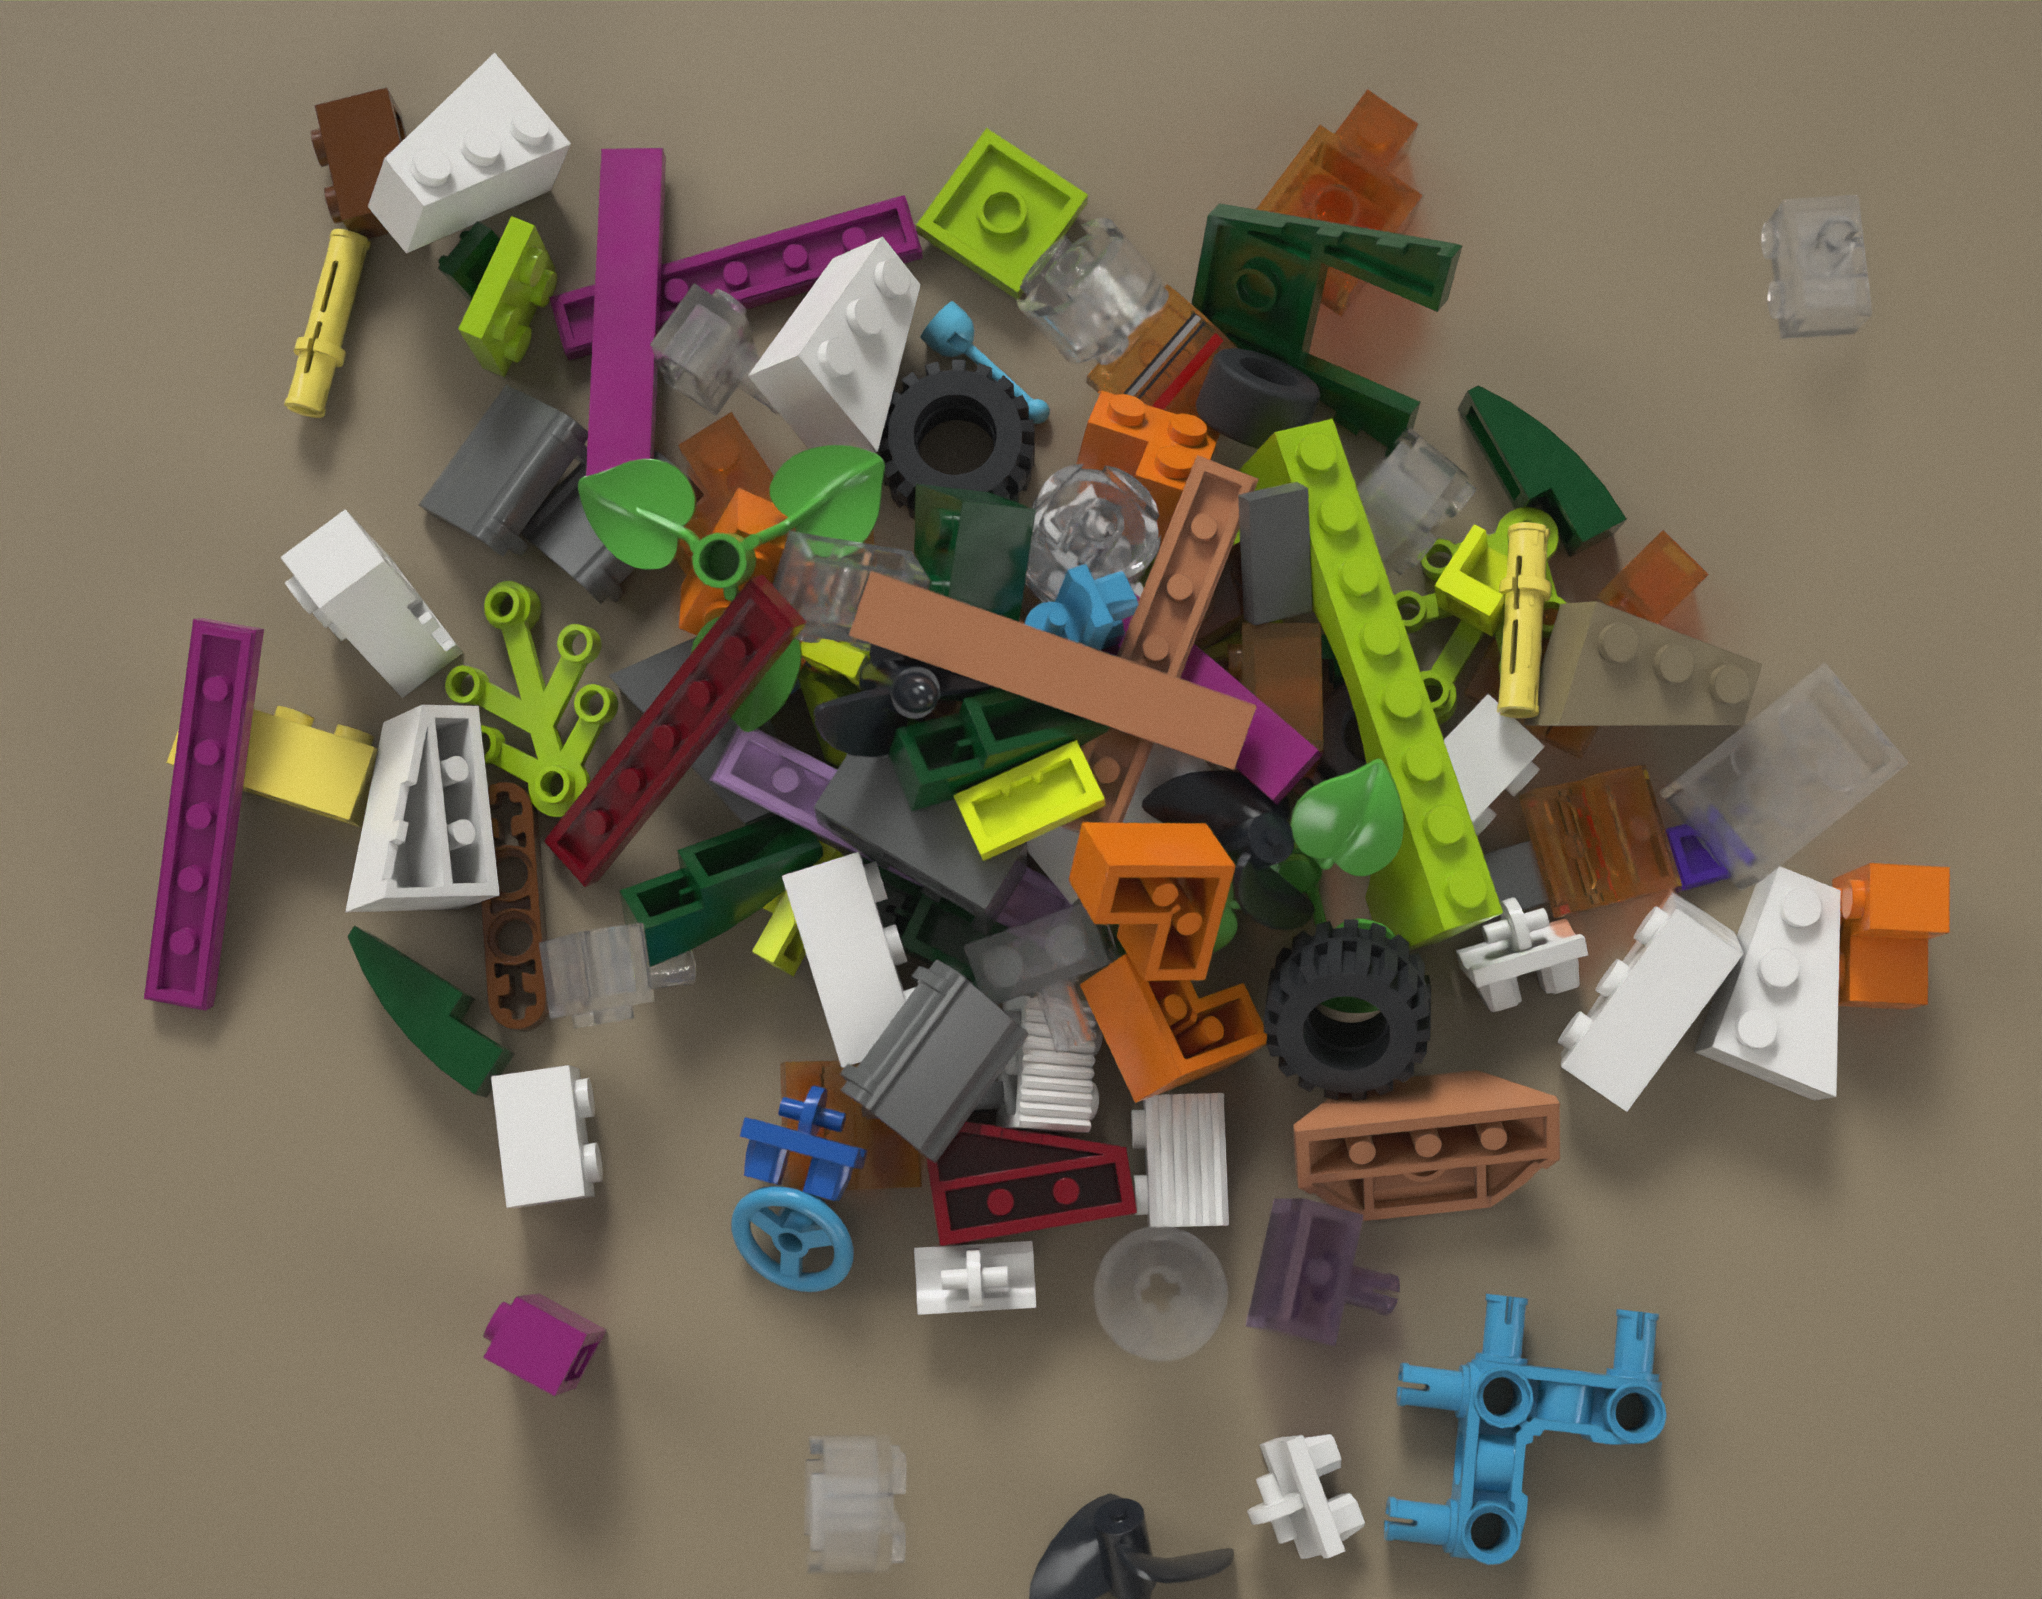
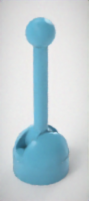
(952, 335)

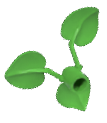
(648, 502)
(1342, 822)

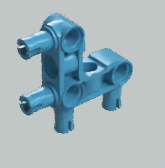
(1494, 1445)

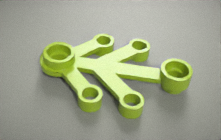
(1466, 636)
(539, 704)

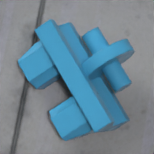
(1087, 609)

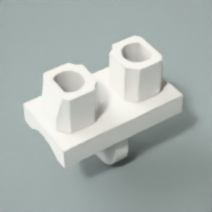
(1520, 946)
(975, 1277)
(1297, 1500)

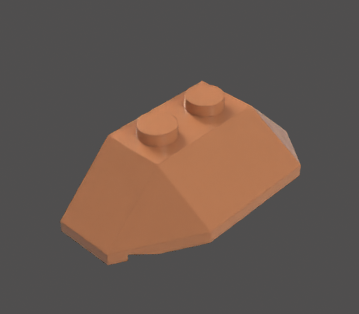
(1427, 1145)

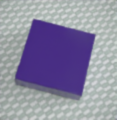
(1692, 860)

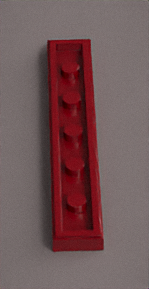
(675, 729)

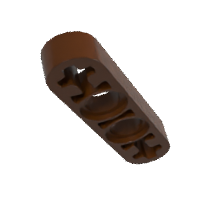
(522, 905)

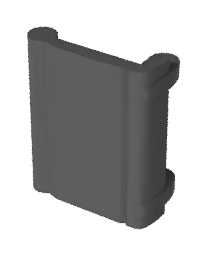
(506, 470)
(567, 538)
(935, 1060)

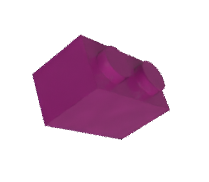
(542, 1342)

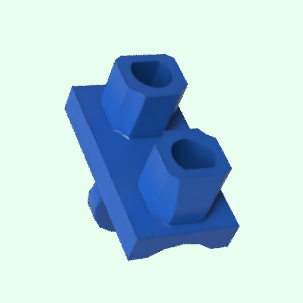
(831, 1160)

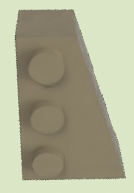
(1633, 672)

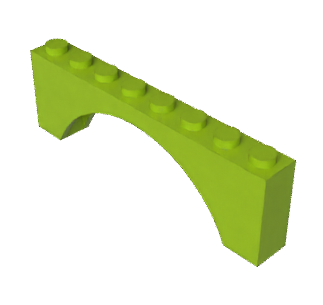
(1440, 873)

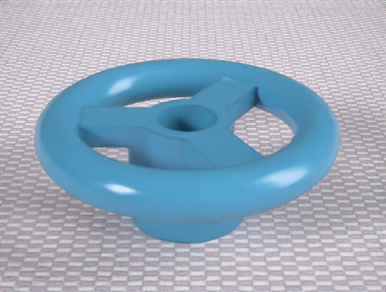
(798, 1226)

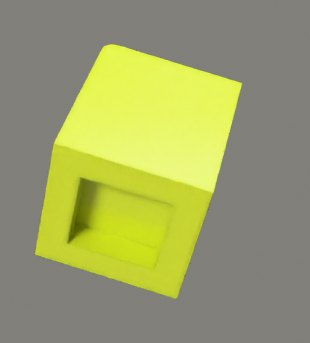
(1472, 583)

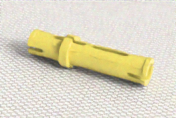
(321, 346)
(1524, 598)

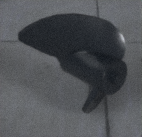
(891, 692)
(1250, 831)
(1111, 1552)

